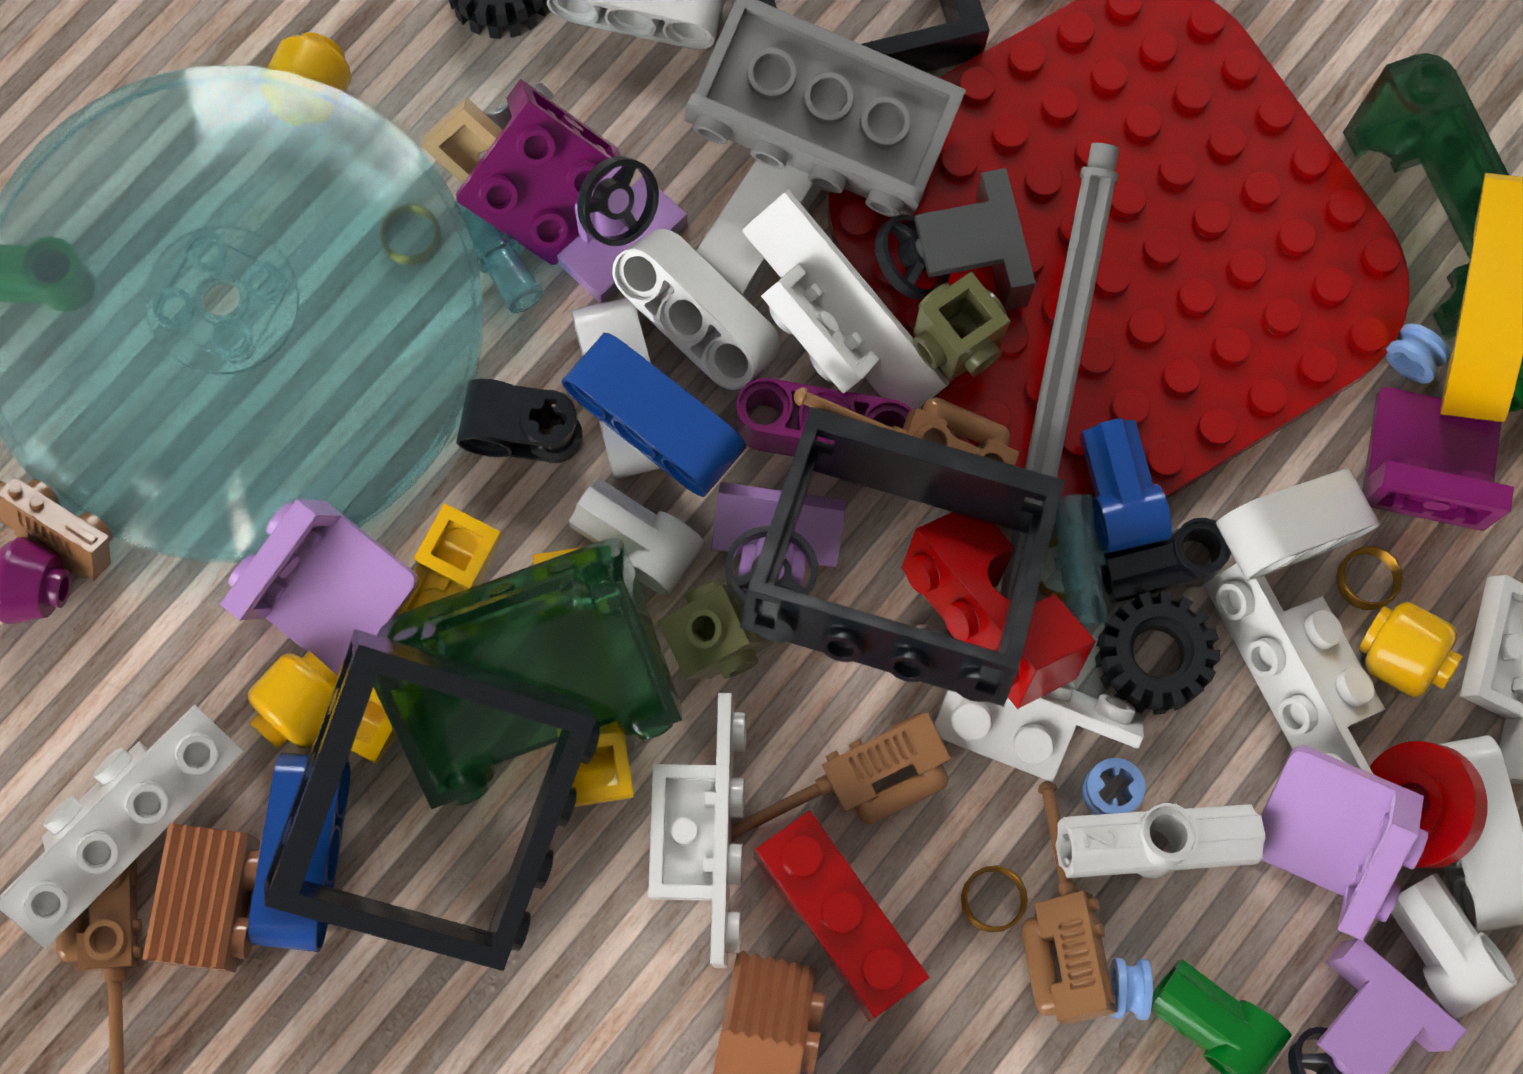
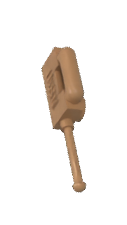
(934, 424)
(37, 515)
(855, 772)
(1077, 935)
(110, 947)

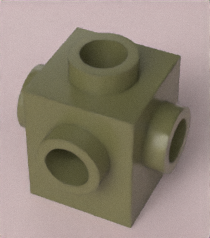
(963, 310)
(709, 635)

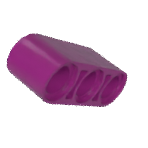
(784, 434)

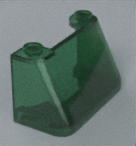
(1427, 118)
(555, 625)

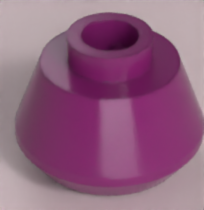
(31, 581)

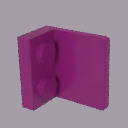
(535, 173)
(1433, 463)

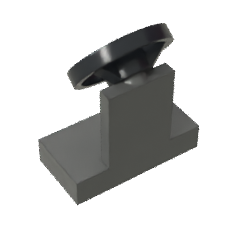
(963, 241)

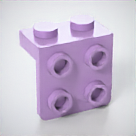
(319, 580)
(1343, 833)

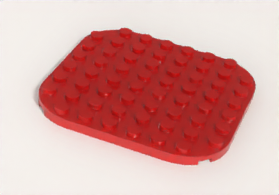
(1234, 252)

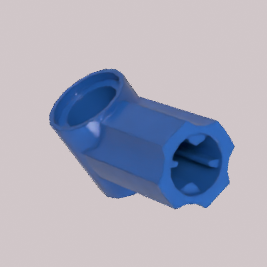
(1126, 503)

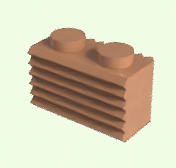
(203, 899)
(770, 1018)

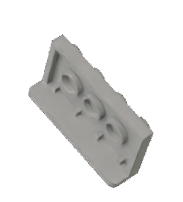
(824, 107)

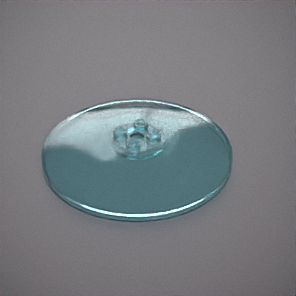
(314, 388)

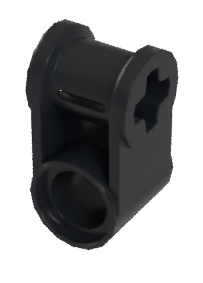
(509, 420)

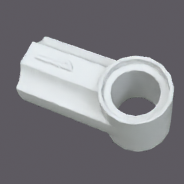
(657, 544)
(1459, 963)

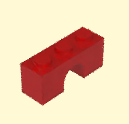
(957, 569)
(841, 915)

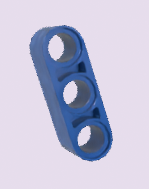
(654, 414)
(279, 928)

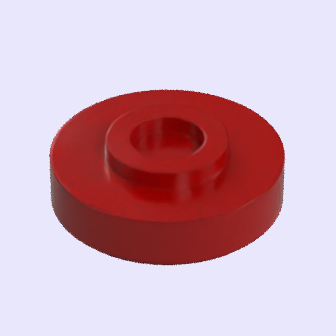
(1452, 801)

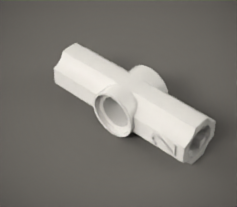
(1124, 846)

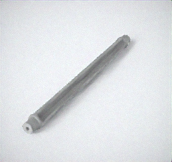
(1069, 326)

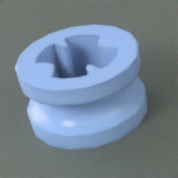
(1417, 353)
(1132, 793)
(1132, 988)

